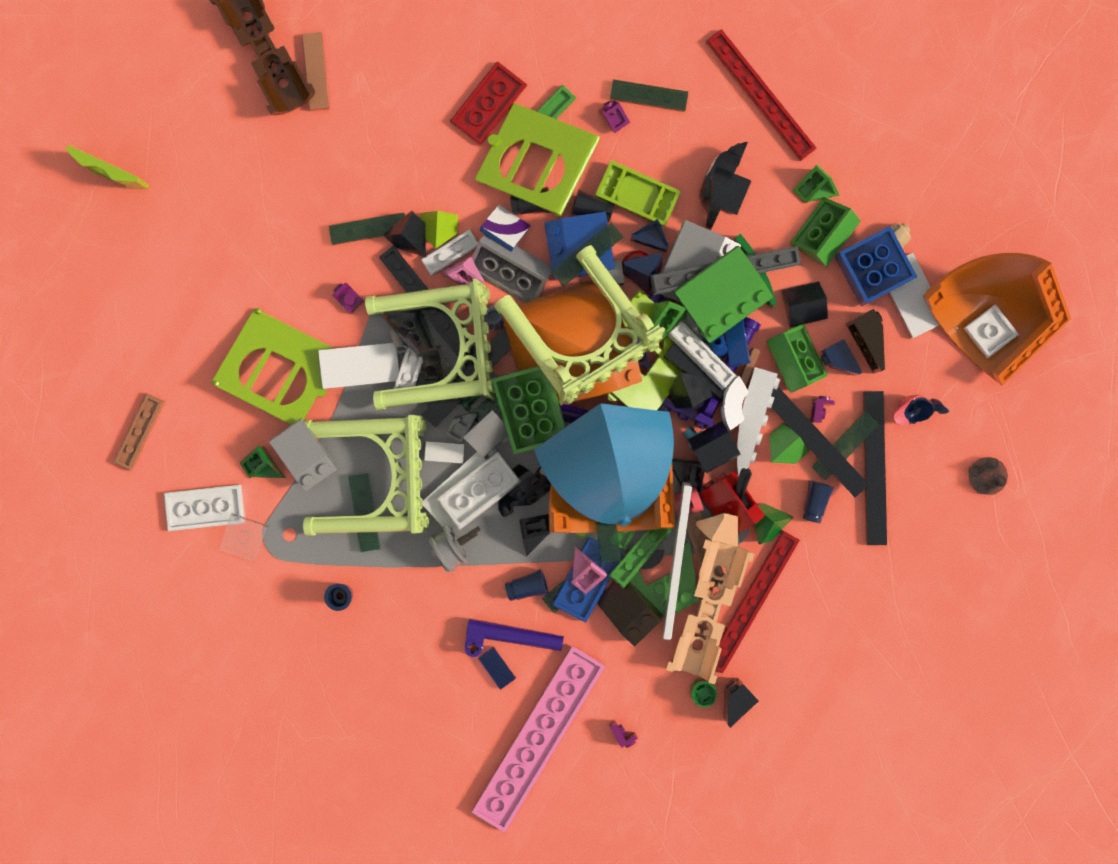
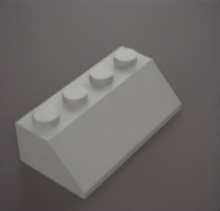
(511, 271)

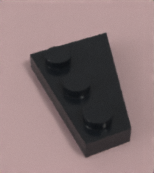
(413, 330)

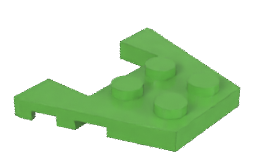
(657, 590)

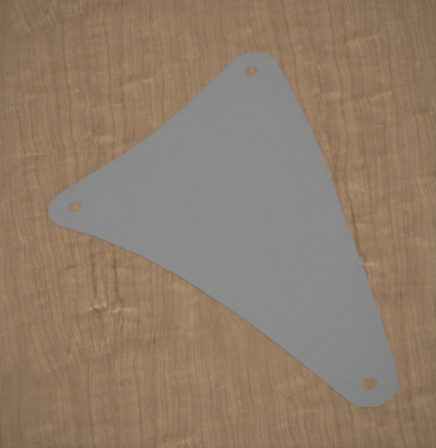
(499, 536)

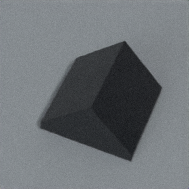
(805, 304)
(714, 447)

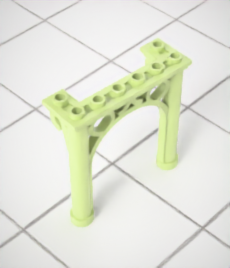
(464, 294)
(560, 378)
(415, 521)

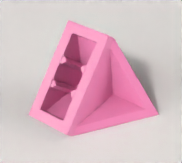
(463, 272)
(586, 572)

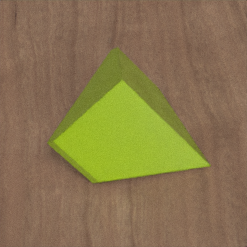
(439, 226)

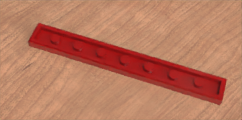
(761, 94)
(755, 597)

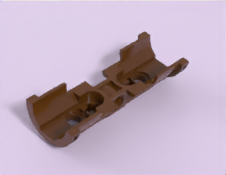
(280, 99)

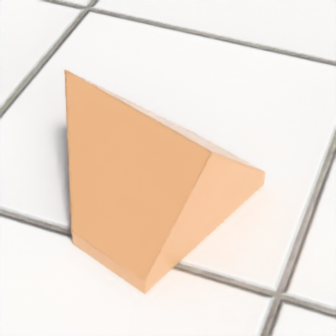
(720, 528)

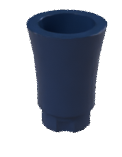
(817, 501)
(527, 586)
(332, 599)

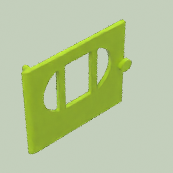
(534, 127)
(275, 336)
(659, 377)

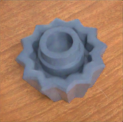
(493, 318)

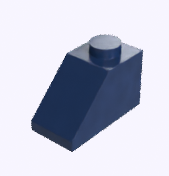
(840, 358)

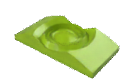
(107, 170)
(637, 193)

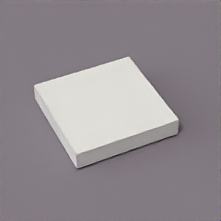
(991, 331)

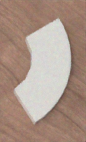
(732, 403)

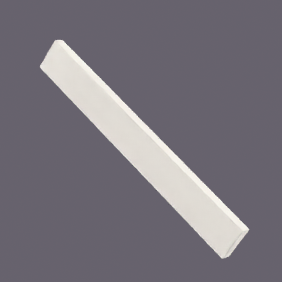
(676, 560)

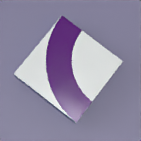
(504, 228)

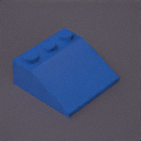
(571, 233)
(875, 266)

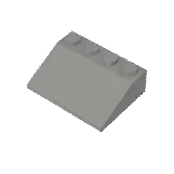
(693, 248)

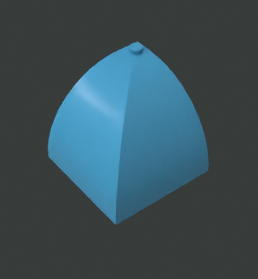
(610, 461)

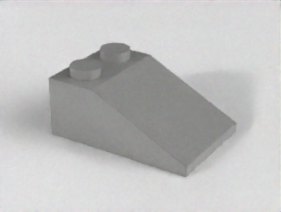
(488, 435)
(303, 454)

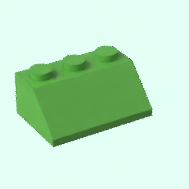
(826, 231)
(796, 358)

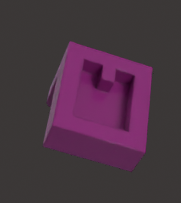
(614, 115)
(347, 297)
(818, 412)
(619, 732)

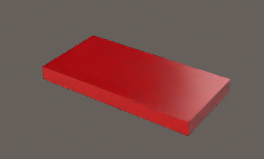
(488, 103)

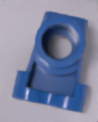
(718, 346)

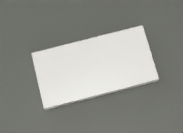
(911, 304)
(358, 365)
(478, 490)
(431, 502)
(203, 507)

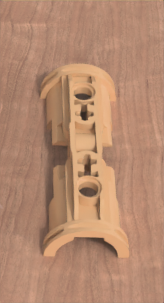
(704, 660)

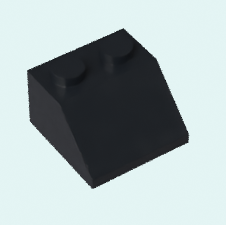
(737, 701)

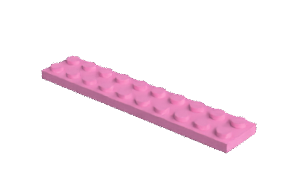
(538, 738)

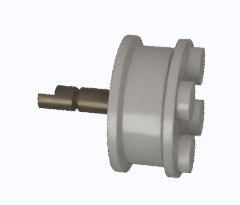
(451, 548)

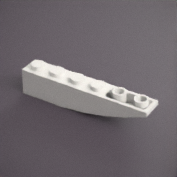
(754, 415)

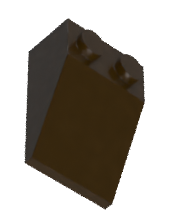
(869, 337)
(629, 611)

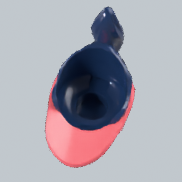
(917, 409)

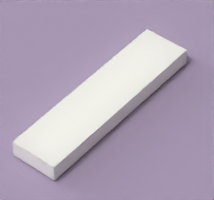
(701, 355)

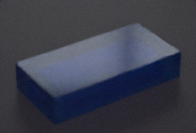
(497, 667)

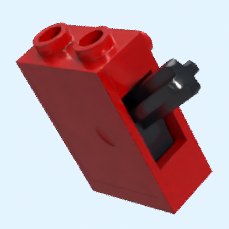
(731, 497)

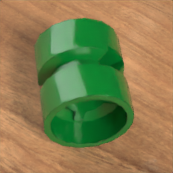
(703, 693)

